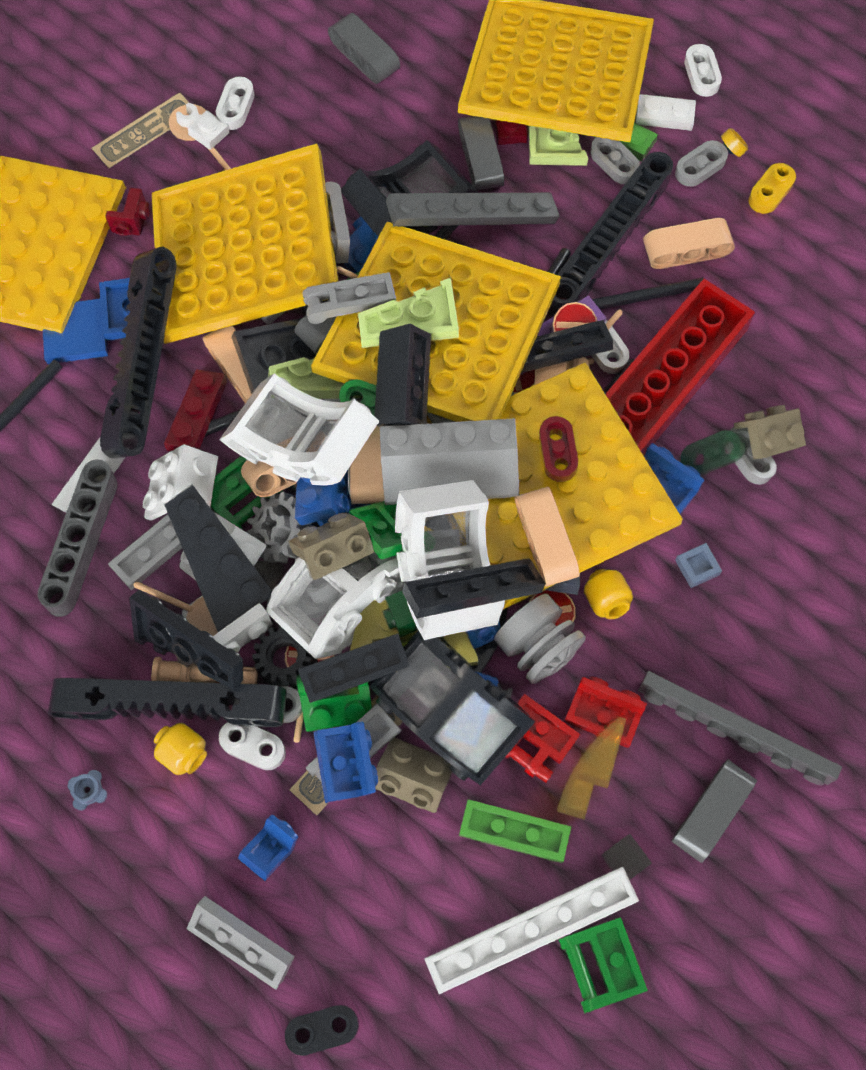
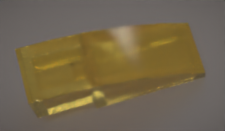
(591, 769)

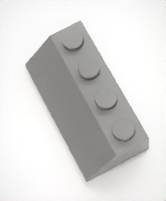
(450, 454)

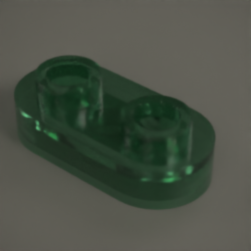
(713, 451)

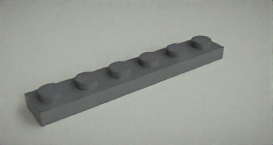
(471, 209)
(750, 735)

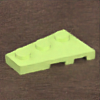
(555, 147)
(428, 310)
(300, 376)

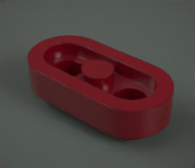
(558, 451)

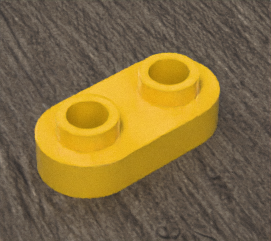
(774, 186)

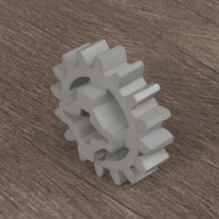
(276, 526)

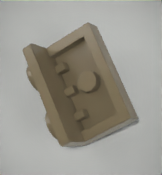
(773, 432)
(332, 544)
(413, 775)

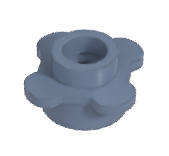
(78, 784)

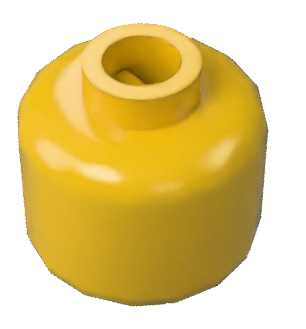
(608, 593)
(179, 749)

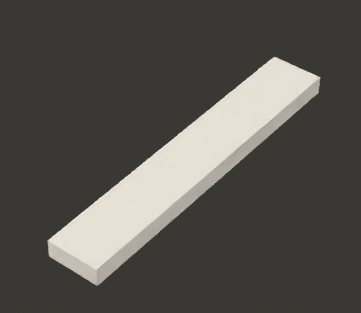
(531, 930)

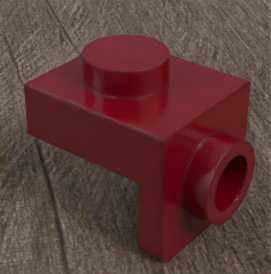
(132, 218)

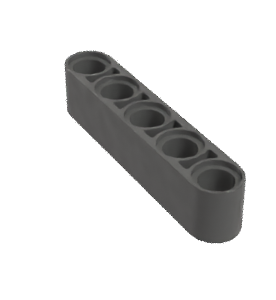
(82, 551)

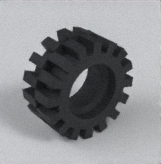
(265, 653)

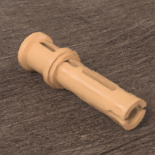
(177, 672)

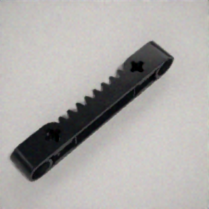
(612, 229)
(150, 300)
(107, 698)

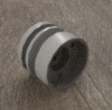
(544, 643)

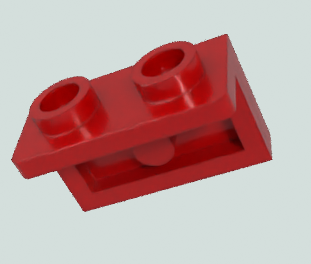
(598, 705)

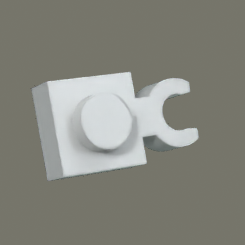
(203, 128)

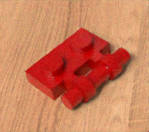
(548, 735)

